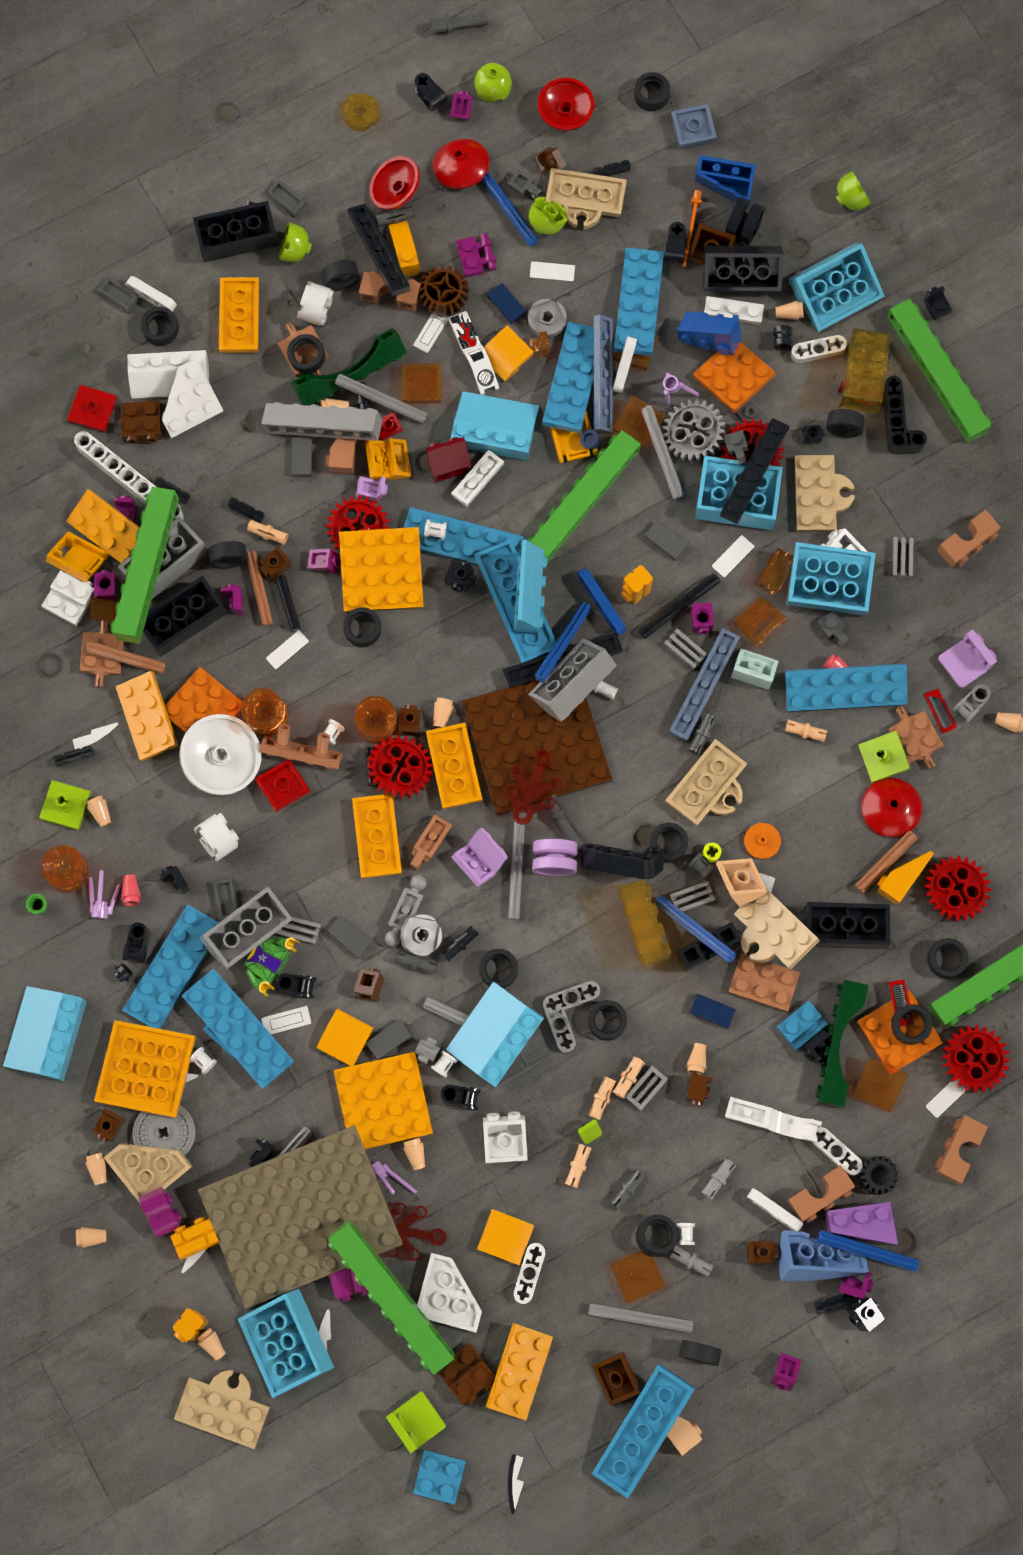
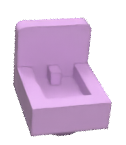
(371, 488)

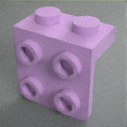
(968, 659)
(480, 858)

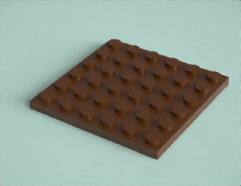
(513, 727)

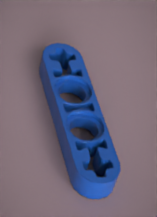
(601, 601)

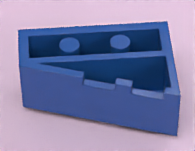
(726, 177)
(711, 332)

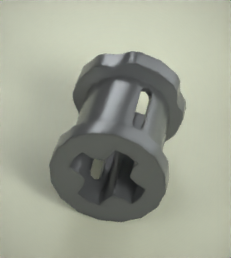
(701, 866)

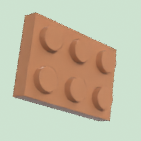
(764, 983)

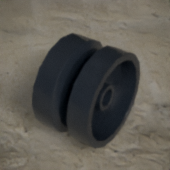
(745, 221)

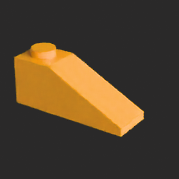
(404, 248)
(901, 879)

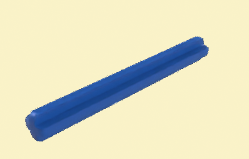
(509, 209)
(562, 642)
(695, 929)
(868, 1250)

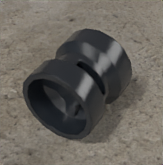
(782, 337)

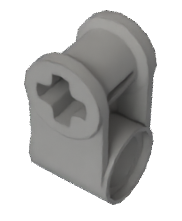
(971, 705)

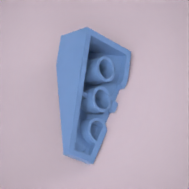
(808, 1260)

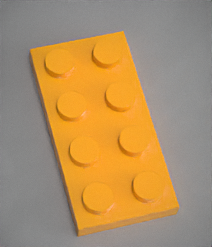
(239, 315)
(104, 525)
(146, 716)
(454, 766)
(376, 836)
(519, 1371)

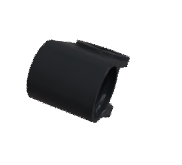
(429, 92)
(675, 243)
(136, 944)
(298, 985)
(462, 1097)

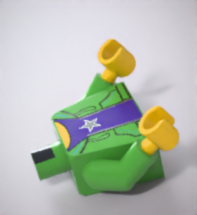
(267, 962)

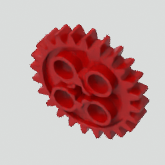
(751, 429)
(340, 522)
(416, 775)
(940, 896)
(962, 1071)

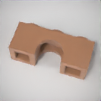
(373, 287)
(956, 550)
(951, 1165)
(837, 1185)

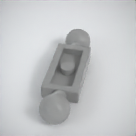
(405, 908)

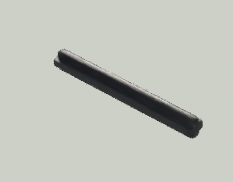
(679, 606)

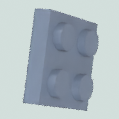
(693, 126)

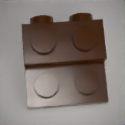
(141, 422)
(467, 1375)

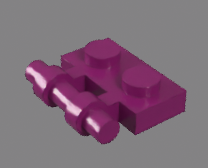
(470, 258)

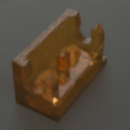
(775, 571)

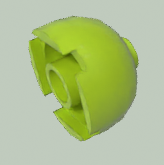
(493, 82)
(851, 193)
(547, 217)
(295, 244)

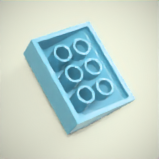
(837, 286)
(495, 425)
(717, 484)
(831, 579)
(529, 587)
(45, 1033)
(494, 1034)
(285, 1343)

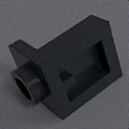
(937, 303)
(178, 881)
(817, 1042)
(263, 1155)

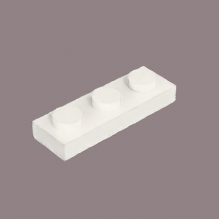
(748, 312)
(477, 478)

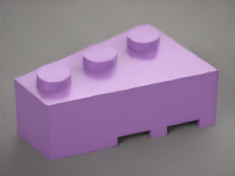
(864, 1222)

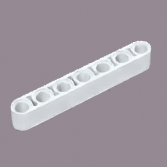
(118, 474)

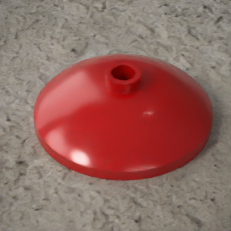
(569, 95)
(463, 170)
(394, 183)
(883, 817)

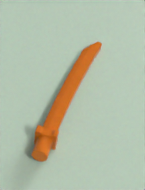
(696, 202)

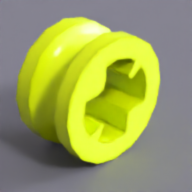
(706, 849)

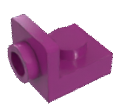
(461, 105)
(126, 506)
(323, 560)
(236, 597)
(855, 1287)
(786, 1372)

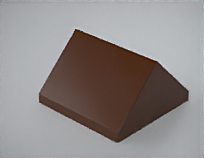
(709, 237)
(617, 1378)

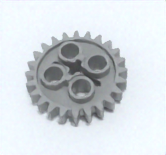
(686, 446)

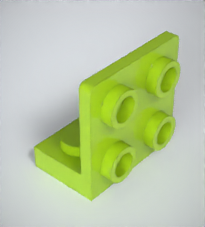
(416, 1421)

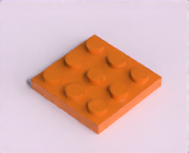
(734, 377)
(201, 698)
(889, 1050)

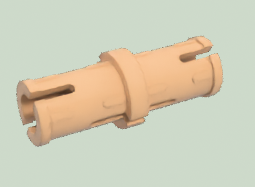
(268, 532)
(806, 730)
(628, 1077)
(601, 1098)
(578, 1166)

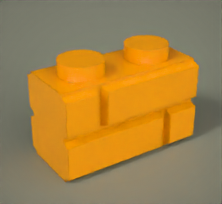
(637, 585)
(195, 1238)
(190, 1325)

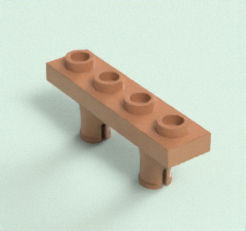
(296, 751)

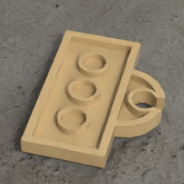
(586, 195)
(818, 493)
(708, 785)
(774, 931)
(223, 1409)

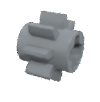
(427, 1050)

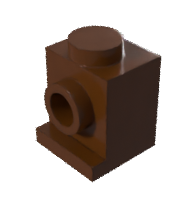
(279, 568)
(409, 728)
(365, 979)
(698, 1089)
(115, 1125)
(754, 1255)

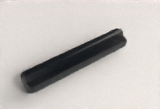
(288, 603)

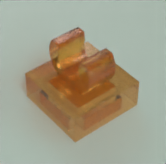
(540, 344)

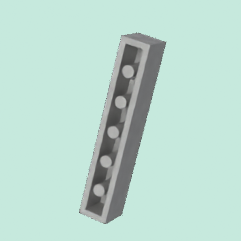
(322, 421)

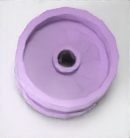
(554, 857)

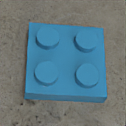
(439, 1477)

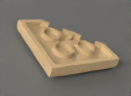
(147, 1167)

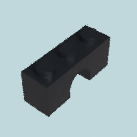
(699, 953)

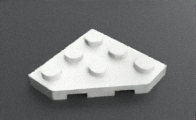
(189, 400)
(447, 1297)

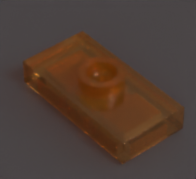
(103, 609)

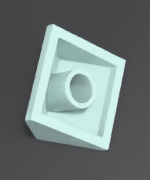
(754, 669)

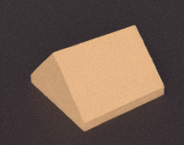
(742, 880)

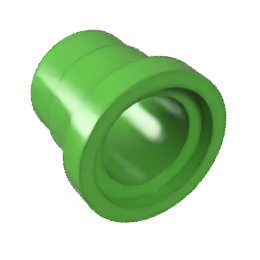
(32, 900)

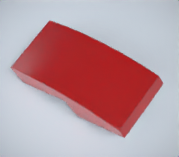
(389, 427)

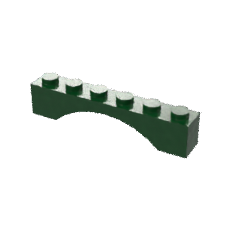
(384, 349)
(833, 1085)

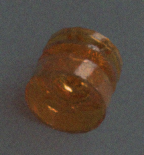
(260, 702)
(373, 708)
(73, 876)

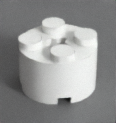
(315, 304)
(216, 836)

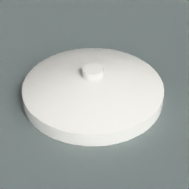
(220, 754)

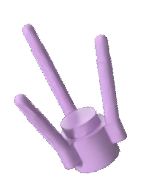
(673, 385)
(99, 908)
(381, 1174)

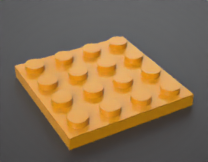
(381, 569)
(145, 1069)
(384, 1100)

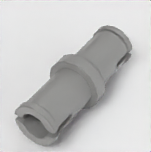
(718, 1179)
(691, 1261)

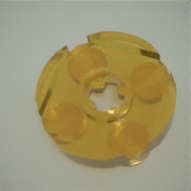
(360, 101)

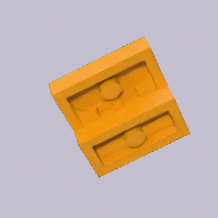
(507, 353)
(388, 459)
(345, 1037)
(505, 1237)

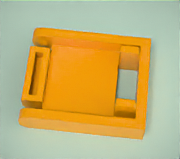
(568, 443)
(80, 560)

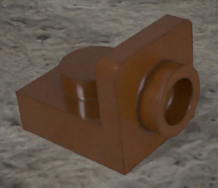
(549, 159)

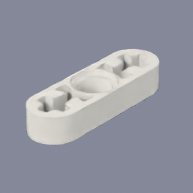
(149, 293)
(803, 347)
(624, 364)
(828, 1135)
(774, 1210)
(539, 1259)

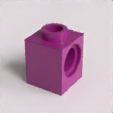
(108, 593)
(705, 610)

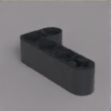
(898, 415)
(623, 862)

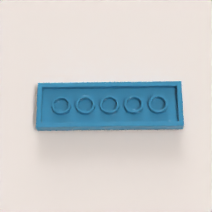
(639, 300)
(572, 380)
(461, 537)
(499, 571)
(846, 687)
(170, 969)
(238, 1029)
(643, 1430)

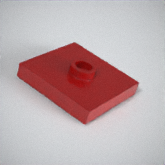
(92, 408)
(282, 785)

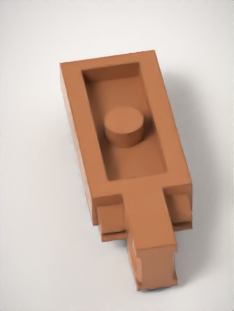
(430, 841)

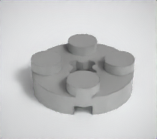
(551, 308)
(411, 941)

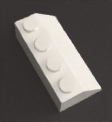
(154, 373)

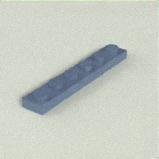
(603, 374)
(704, 684)

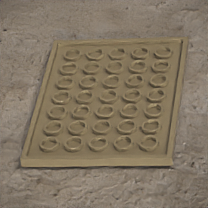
(281, 1213)

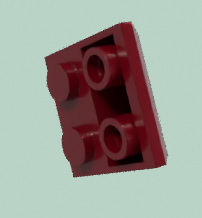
(448, 459)

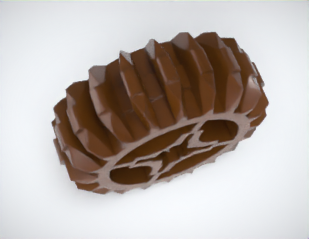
(430, 284)

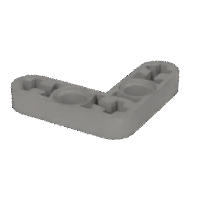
(559, 1012)

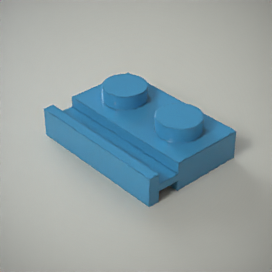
(802, 1025)

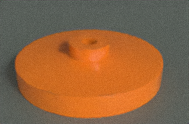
(762, 841)

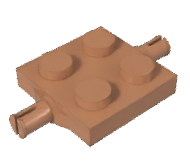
(305, 353)
(97, 664)
(917, 737)

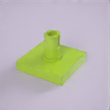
(884, 756)
(65, 805)

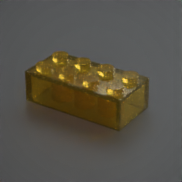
(865, 370)
(643, 924)

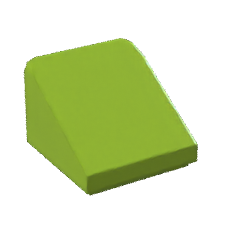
(589, 1131)

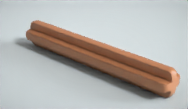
(259, 588)
(126, 657)
(885, 862)

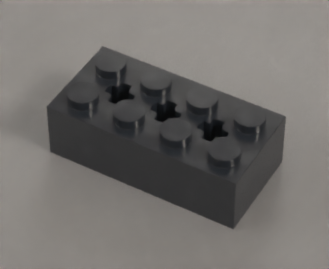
(235, 231)
(749, 278)
(194, 618)
(856, 915)

